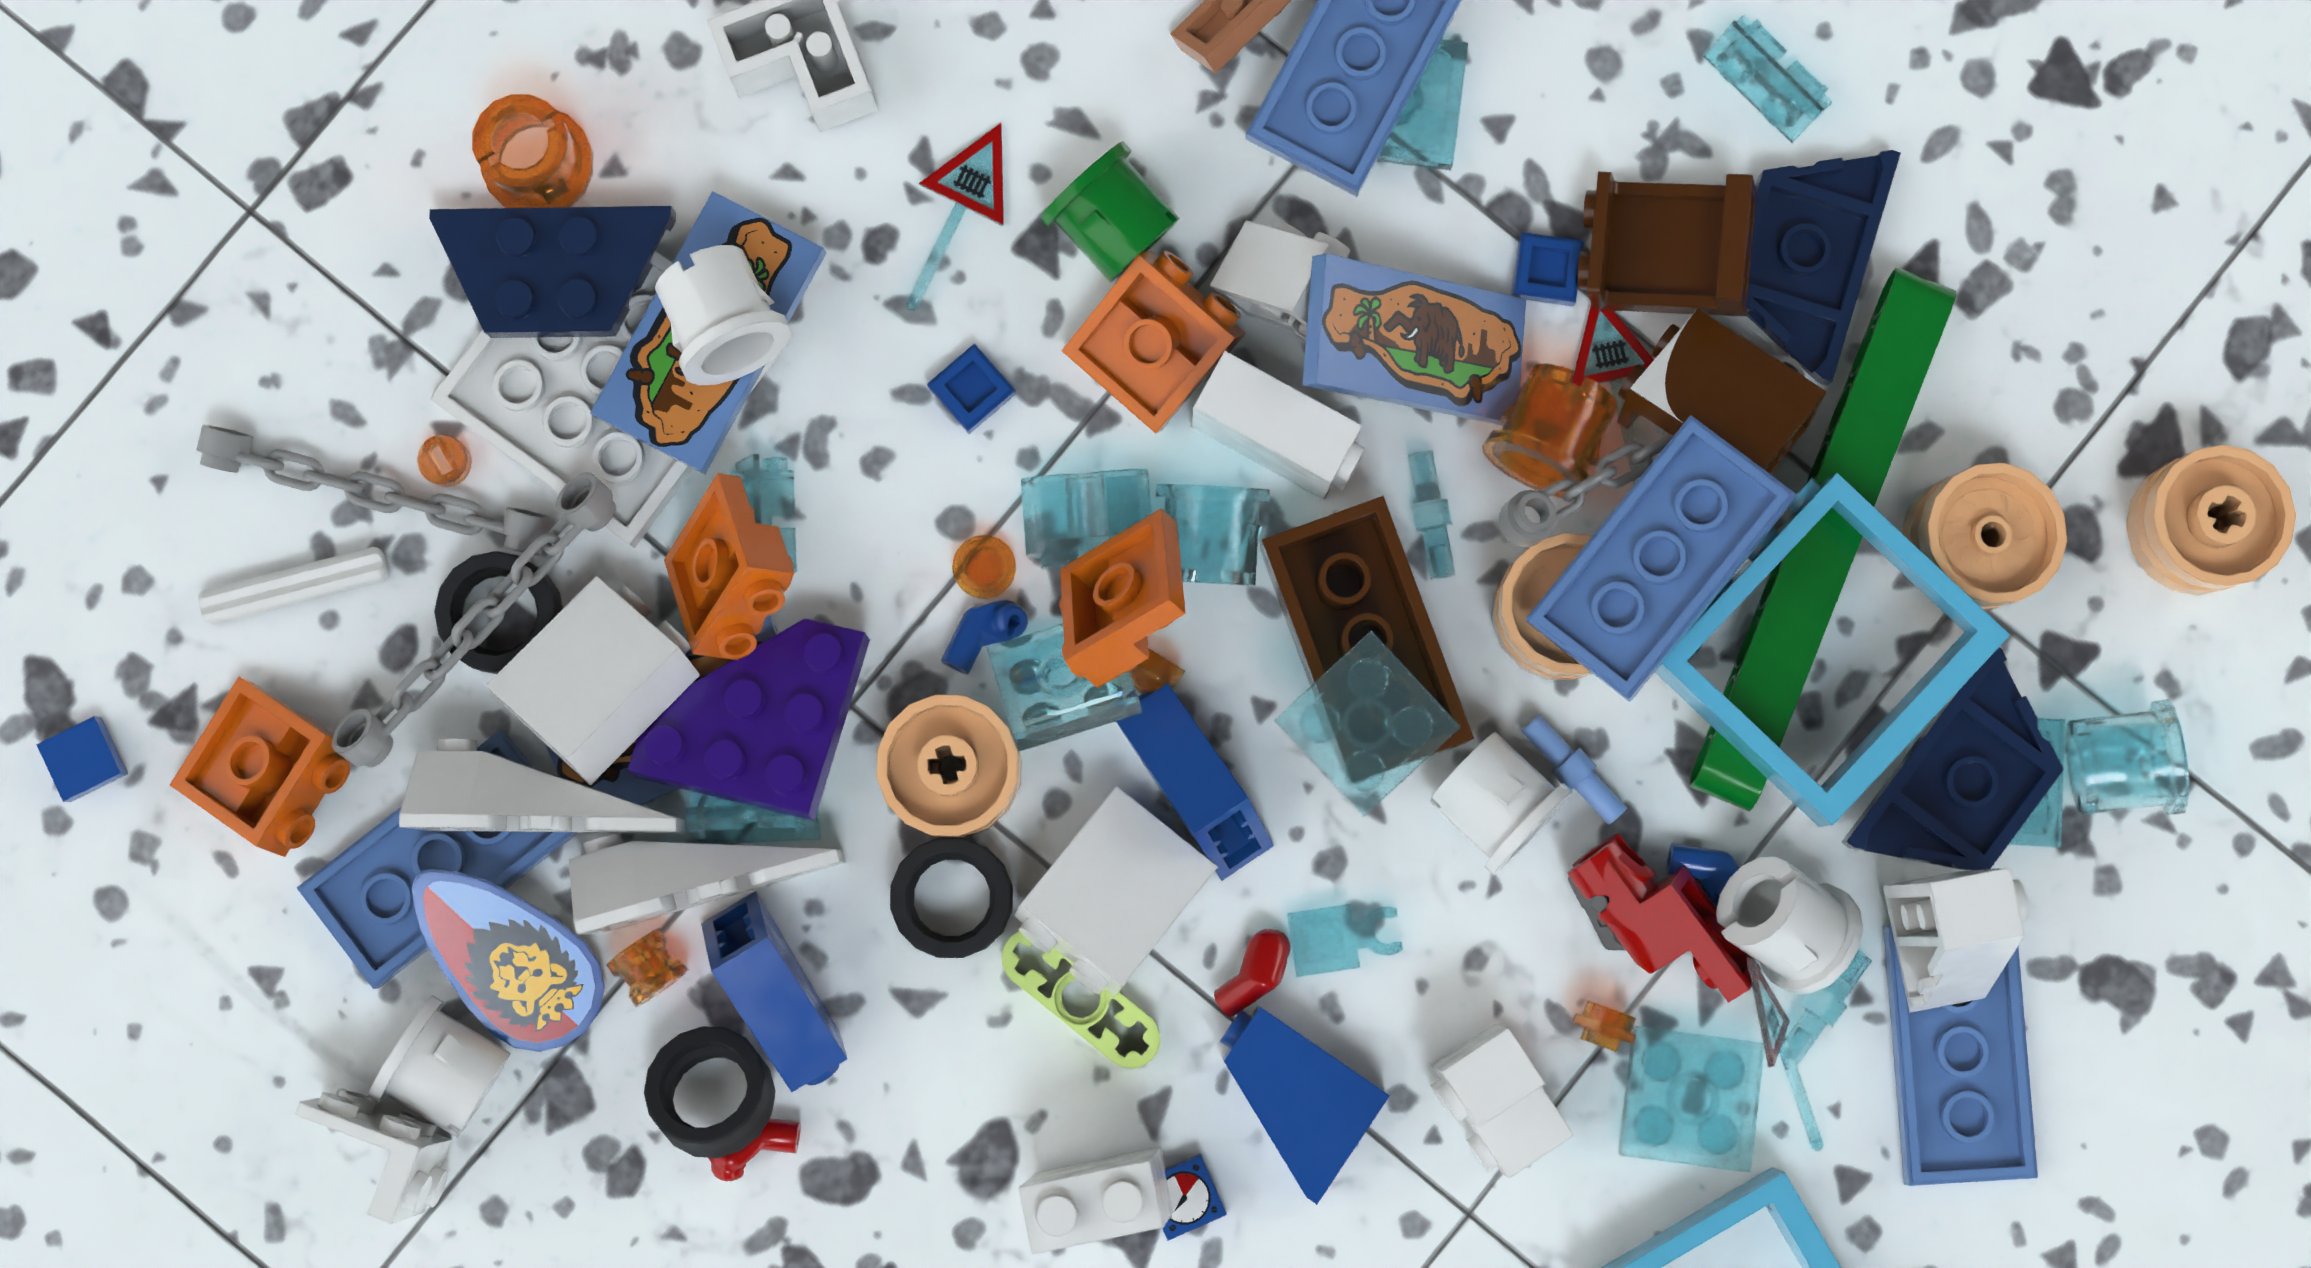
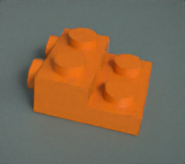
(1155, 338)
(727, 572)
(1121, 597)
(262, 769)

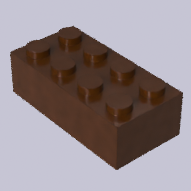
(1350, 579)

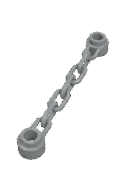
(227, 448)
(1525, 533)
(364, 736)

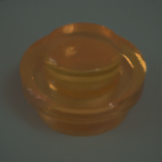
(984, 567)
(1605, 1026)

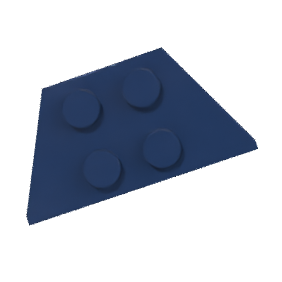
(1813, 253)
(551, 265)
(1964, 779)

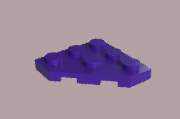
(760, 723)

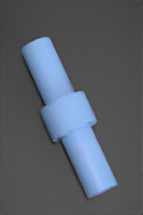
(1574, 769)

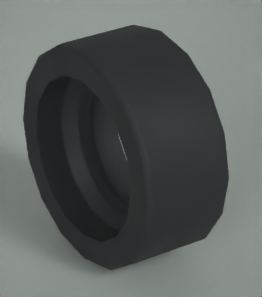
(461, 582)
(908, 875)
(683, 1054)

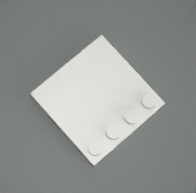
(536, 408)

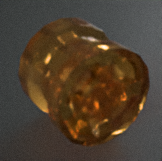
(647, 967)

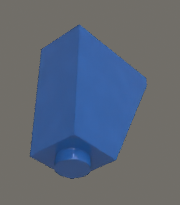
(1195, 782)
(772, 993)
(1301, 1096)

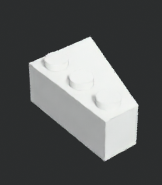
(1955, 933)

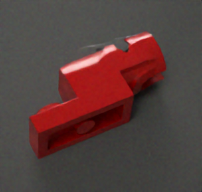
(1657, 918)

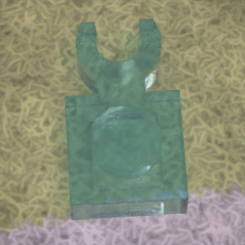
(1330, 940)

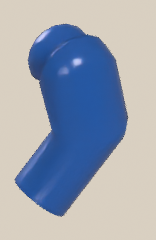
(983, 627)
(1708, 865)

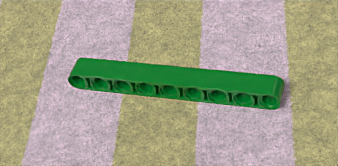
(1811, 576)

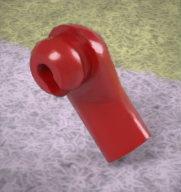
(1259, 973)
(776, 1136)

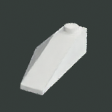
(488, 792)
(642, 880)

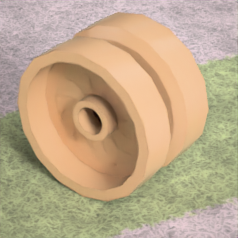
(2012, 514)
(2238, 542)
(1518, 594)
(912, 758)

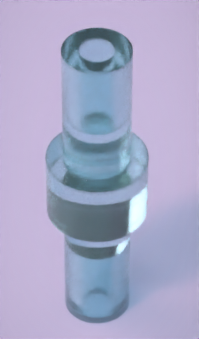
(1431, 514)
(1824, 1008)

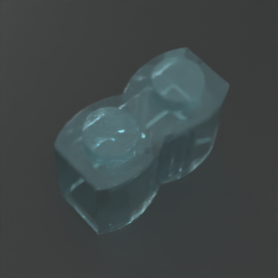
(1080, 511)

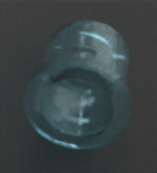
(1216, 530)
(2128, 761)

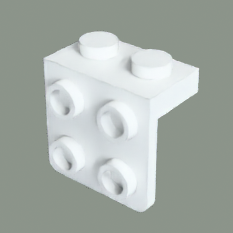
(413, 1168)

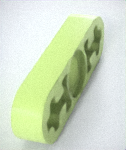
(1109, 1040)

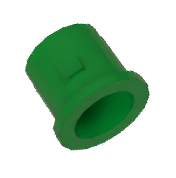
(1111, 213)

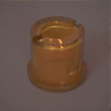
(556, 178)
(1551, 429)

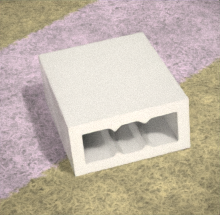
(1277, 426)
(595, 677)
(1113, 893)
(1096, 1200)

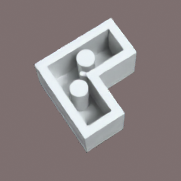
(801, 39)
(1271, 272)
(1502, 1101)

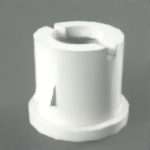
(720, 316)
(1498, 800)
(1790, 924)
(440, 1069)

